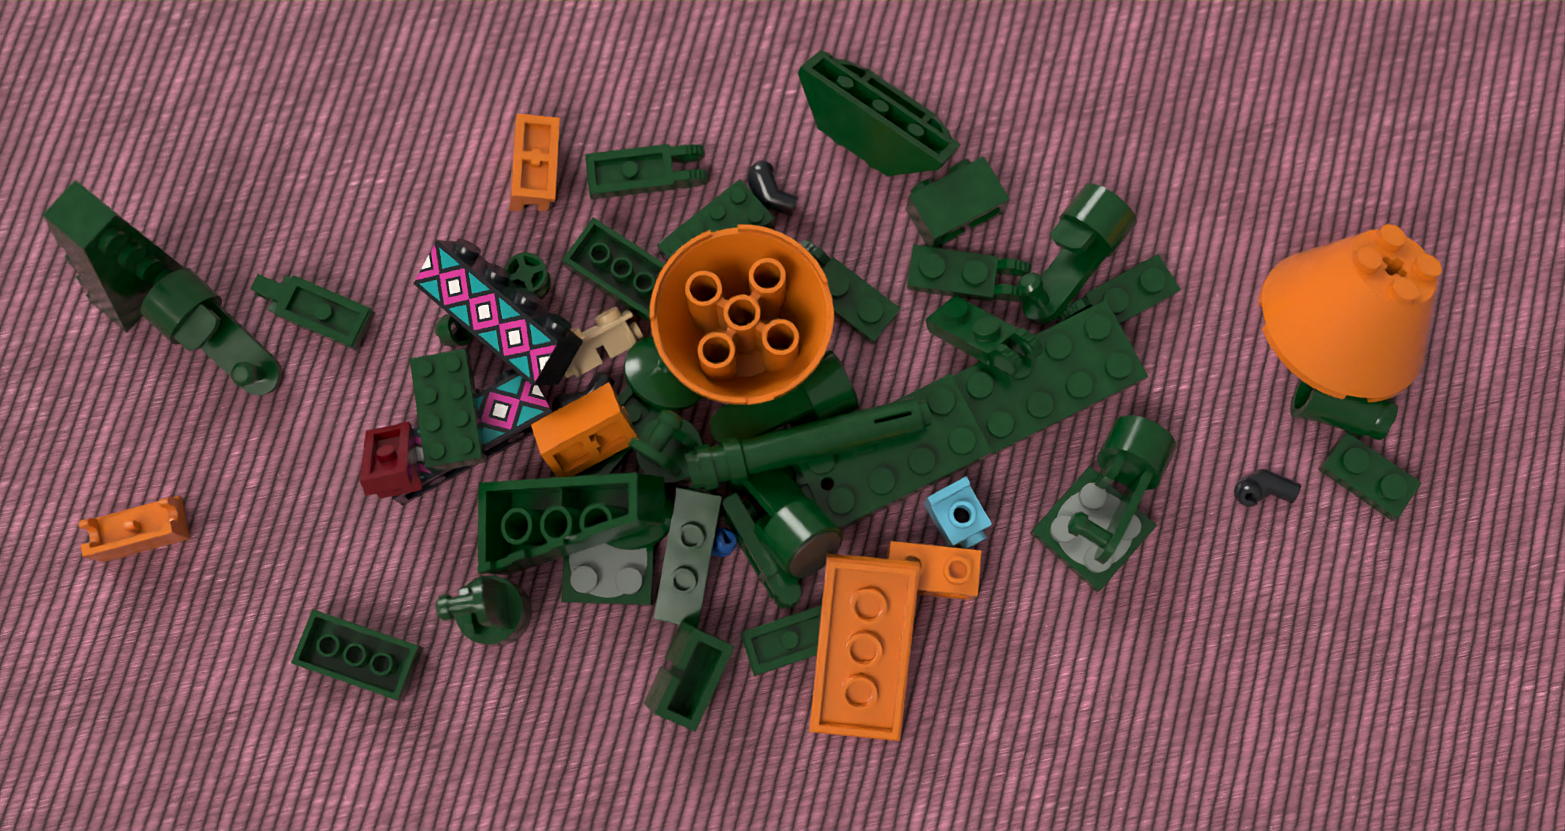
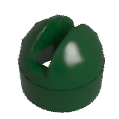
(452, 338)

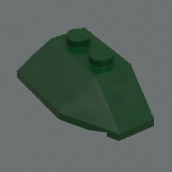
(874, 117)

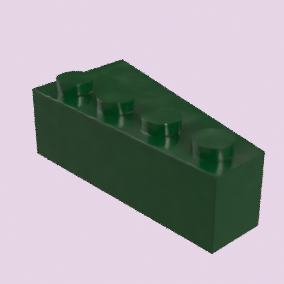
(108, 253)
(554, 517)

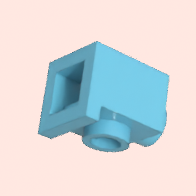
(941, 510)

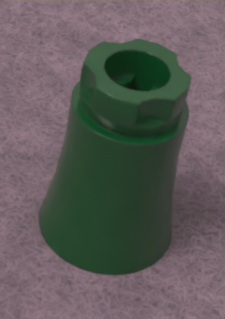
(1350, 414)

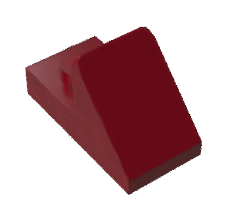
(390, 462)

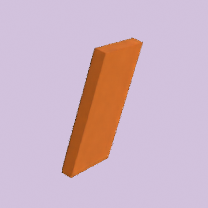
(864, 646)

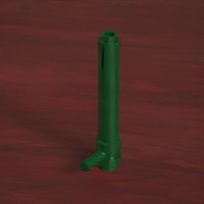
(806, 442)

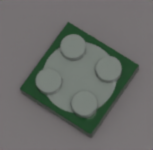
(1079, 552)
(608, 576)

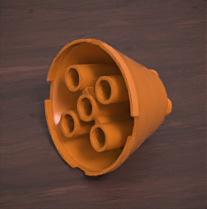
(1353, 313)
(741, 314)

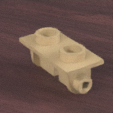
(611, 333)

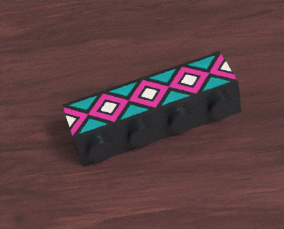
(498, 311)
(505, 419)

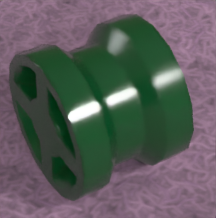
(524, 268)

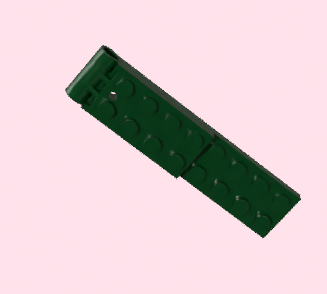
(978, 417)

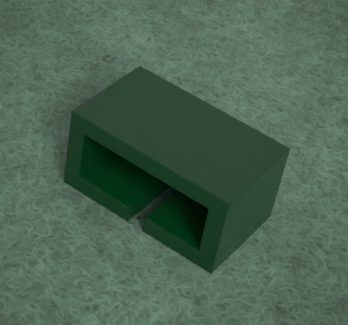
(962, 197)
(694, 672)

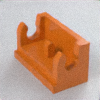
(534, 161)
(584, 432)
(135, 530)

